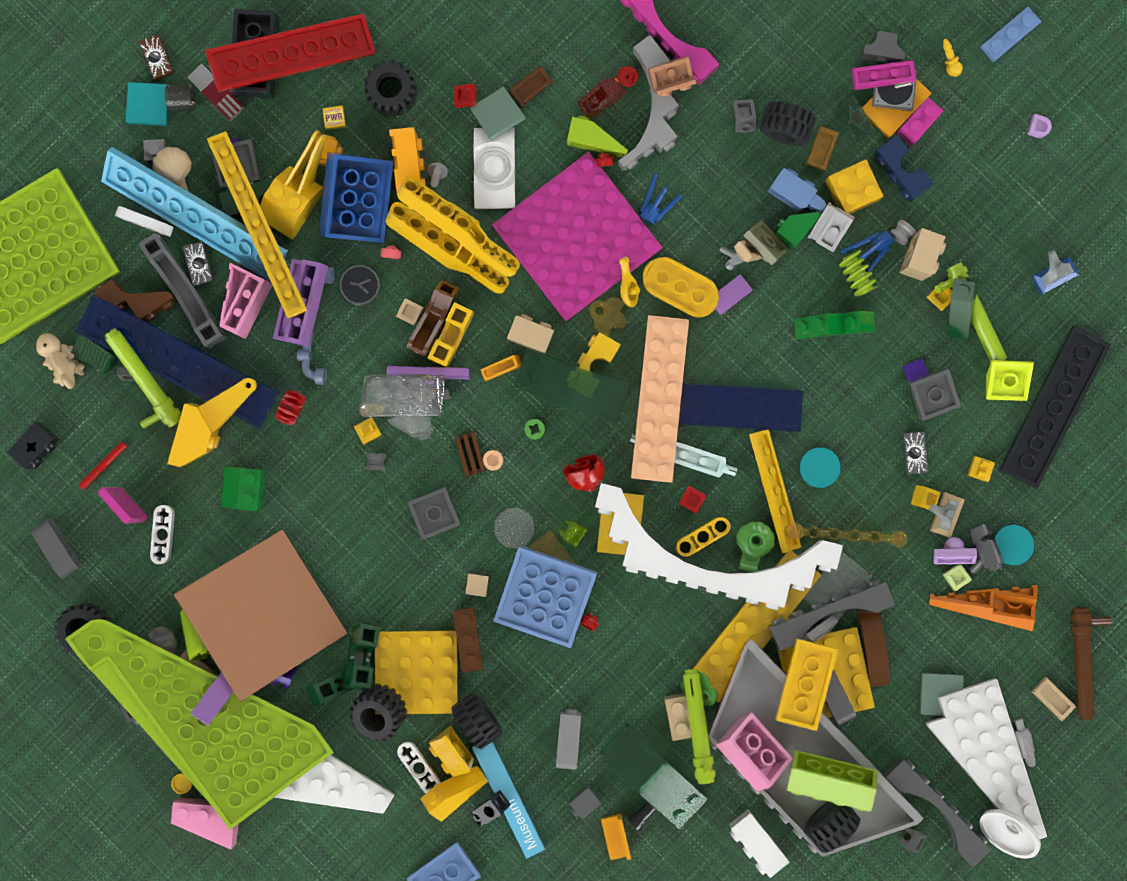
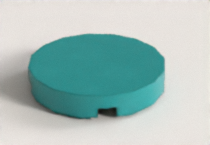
(819, 467)
(1014, 544)

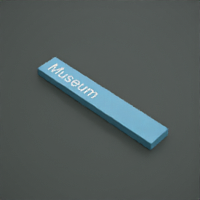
(516, 812)

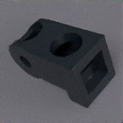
(490, 808)

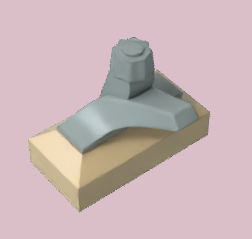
(743, 253)
(946, 514)

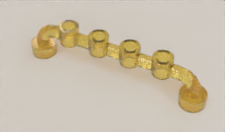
(896, 538)

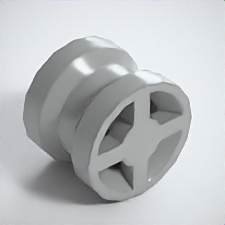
(902, 232)

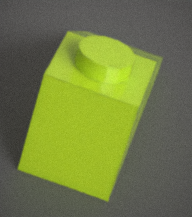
(589, 136)

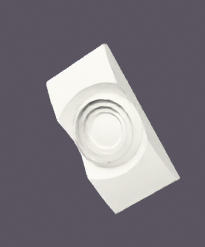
(494, 170)

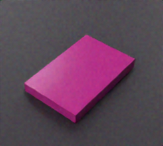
(123, 505)

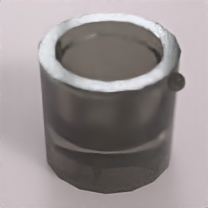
(180, 97)

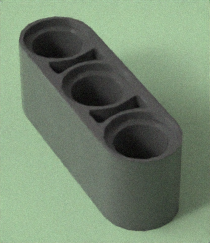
(55, 548)
(838, 701)

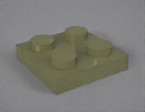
(766, 242)

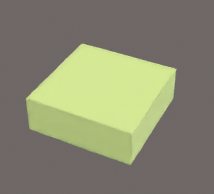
(956, 577)

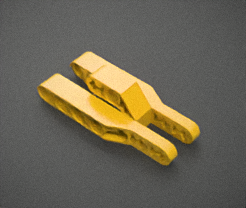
(458, 225)

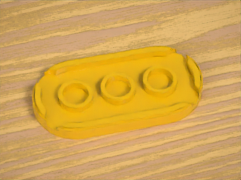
(680, 287)

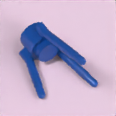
(650, 212)
(881, 243)

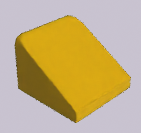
(924, 497)

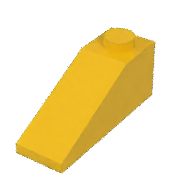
(453, 792)

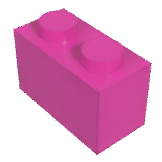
(919, 122)

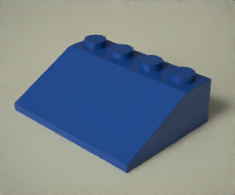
(355, 197)

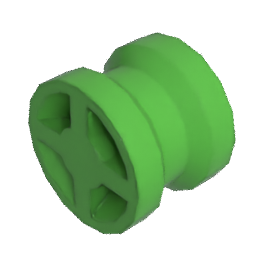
(534, 429)

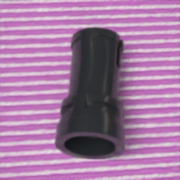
(638, 819)

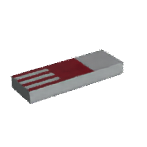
(224, 100)

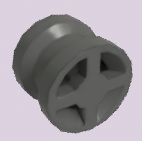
(376, 461)

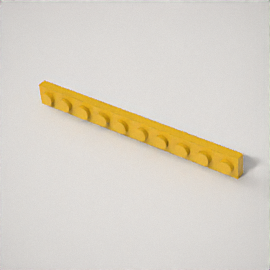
(257, 225)

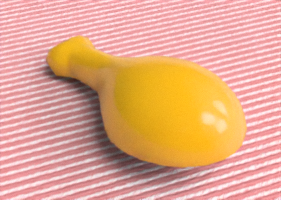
(629, 289)

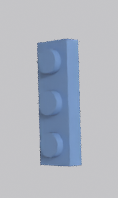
(1010, 34)

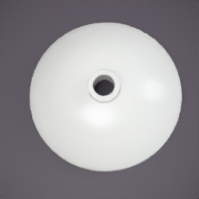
(1010, 833)

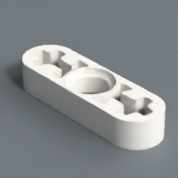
(144, 221)
(157, 518)
(405, 758)

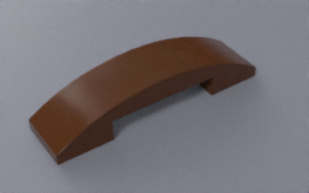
(874, 647)

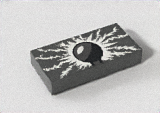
(198, 263)
(915, 453)

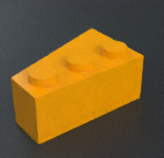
(406, 155)

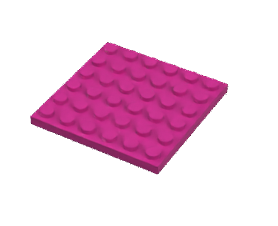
(575, 236)

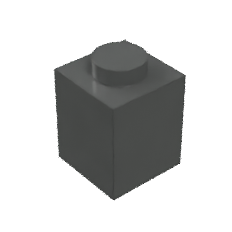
(584, 802)

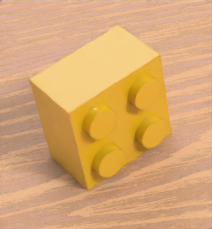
(854, 187)

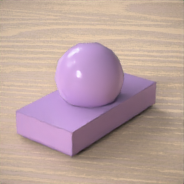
(955, 553)

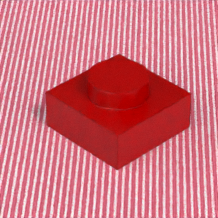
(465, 96)
(692, 499)

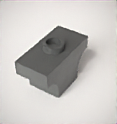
(883, 49)

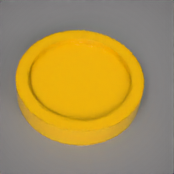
(181, 784)

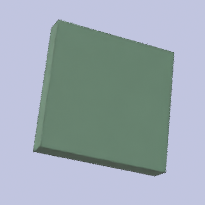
(497, 113)
(936, 685)

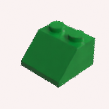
(243, 489)

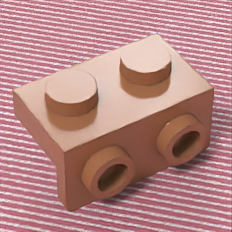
(671, 76)

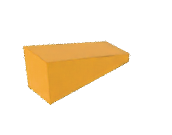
(501, 367)

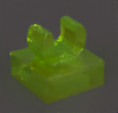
(573, 533)

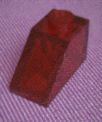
(602, 97)

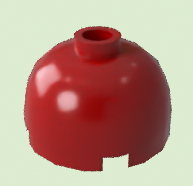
(586, 473)

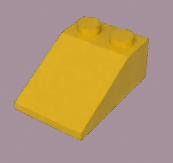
(451, 752)

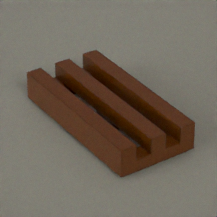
(458, 440)

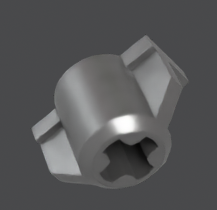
(164, 638)

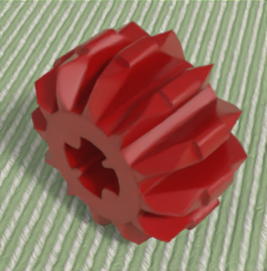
(290, 407)

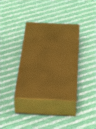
(822, 148)

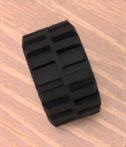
(387, 72)
(787, 123)
(68, 619)
(476, 720)
(372, 724)
(831, 826)

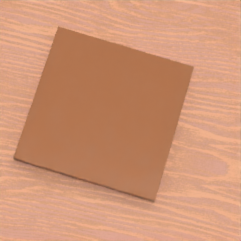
(260, 615)

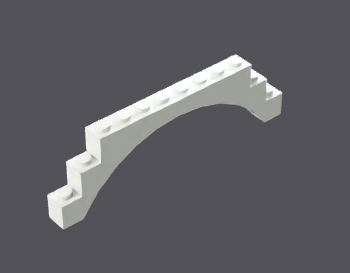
(764, 586)

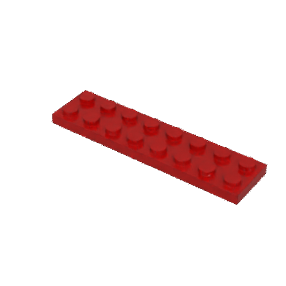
(290, 52)

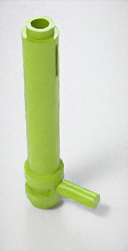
(980, 319)
(162, 404)
(702, 755)

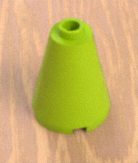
(195, 647)

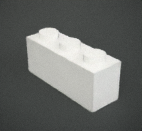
(758, 844)

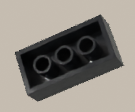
(248, 26)

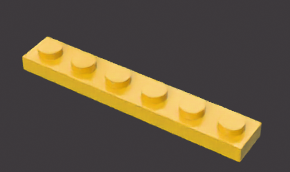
(774, 488)

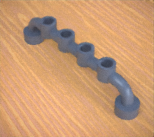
(305, 354)

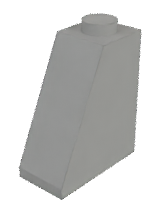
(568, 739)

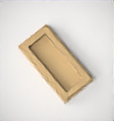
(1053, 698)

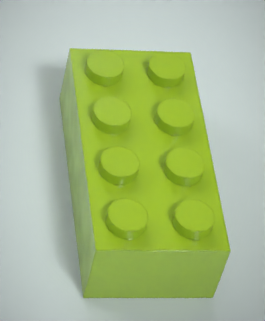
(832, 781)

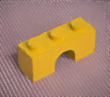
(451, 336)
(600, 349)

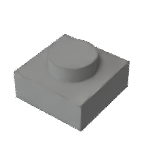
(152, 147)

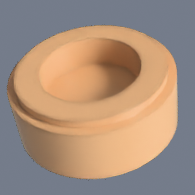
(493, 460)

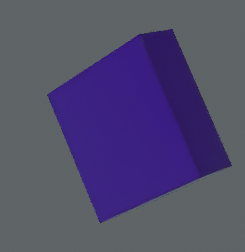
(915, 370)

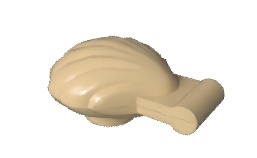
(173, 165)

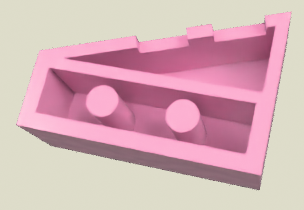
(243, 300)
(202, 819)

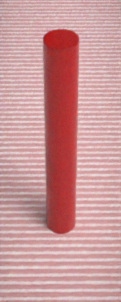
(102, 465)

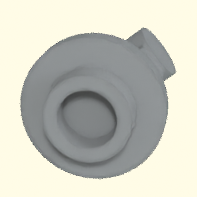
(436, 171)

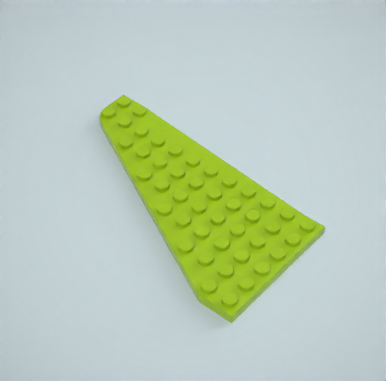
(236, 760)

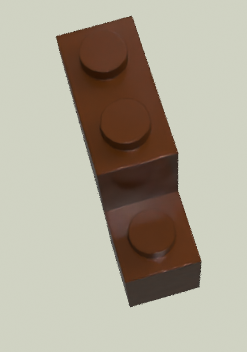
(143, 305)
(433, 318)

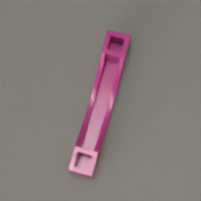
(701, 61)

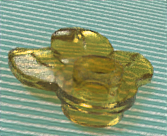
(610, 317)

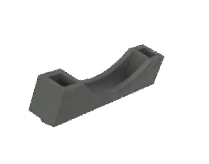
(174, 276)
(871, 598)
(965, 841)

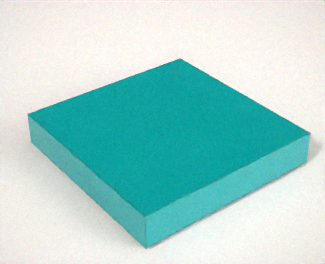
(146, 104)

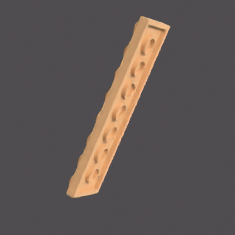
(660, 399)

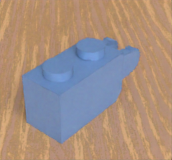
(796, 192)

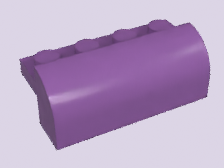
(310, 281)

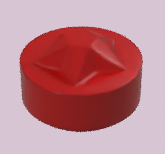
(627, 76)

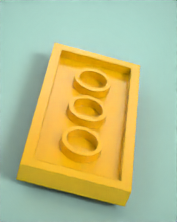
(806, 684)

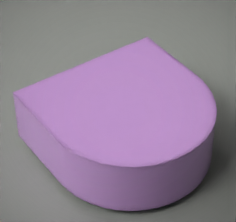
(1039, 126)

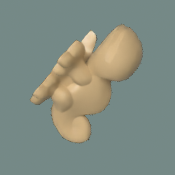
(61, 362)

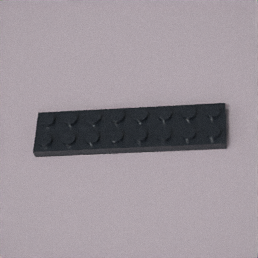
(1055, 407)

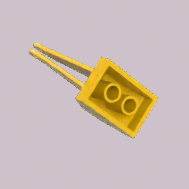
(292, 194)
(200, 423)

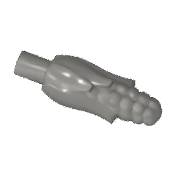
(1025, 742)

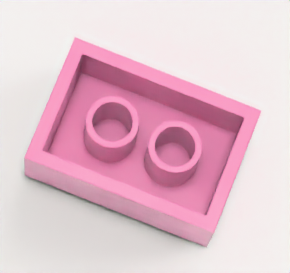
(754, 752)

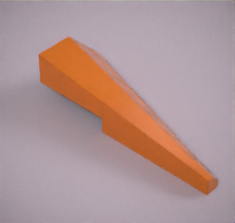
(1007, 607)

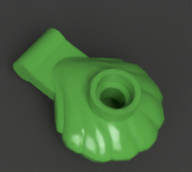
(755, 541)

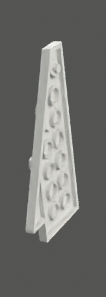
(984, 744)
(338, 786)

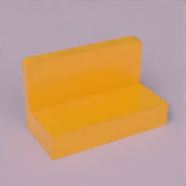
(615, 837)

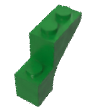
(834, 324)

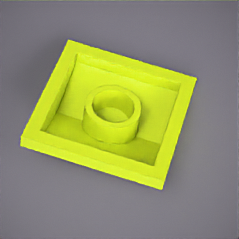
(1008, 380)

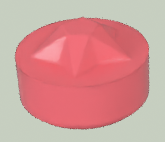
(390, 252)

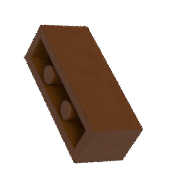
(468, 639)

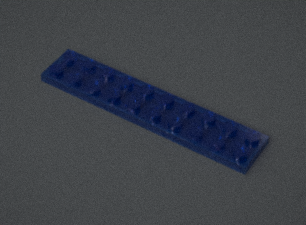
(175, 359)

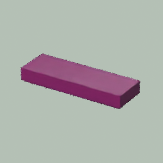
(883, 75)

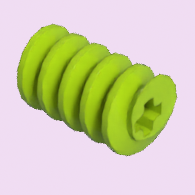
(858, 274)

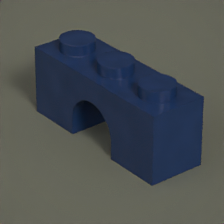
(890, 157)

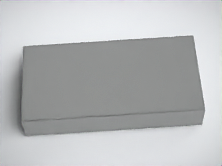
(821, 629)

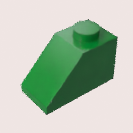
(795, 228)

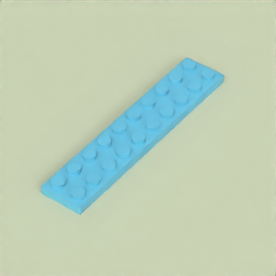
(182, 209)

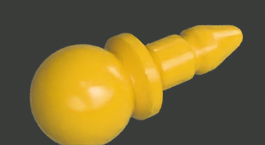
(954, 67)

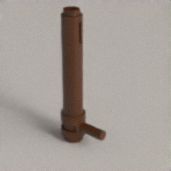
(1082, 629)

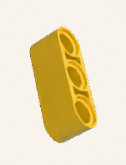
(709, 528)

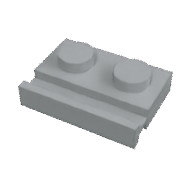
(831, 227)

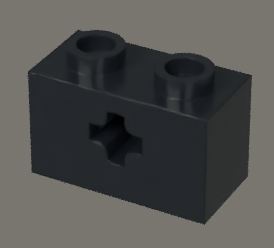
(23, 449)

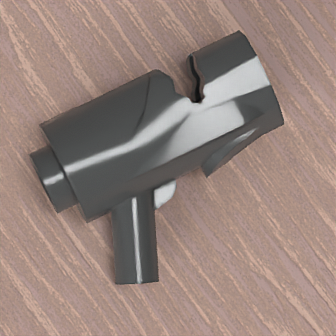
(988, 550)

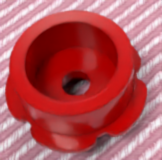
(604, 160)
(589, 622)

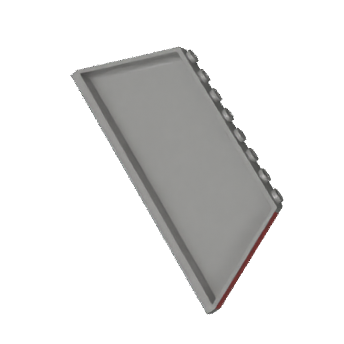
(757, 688)

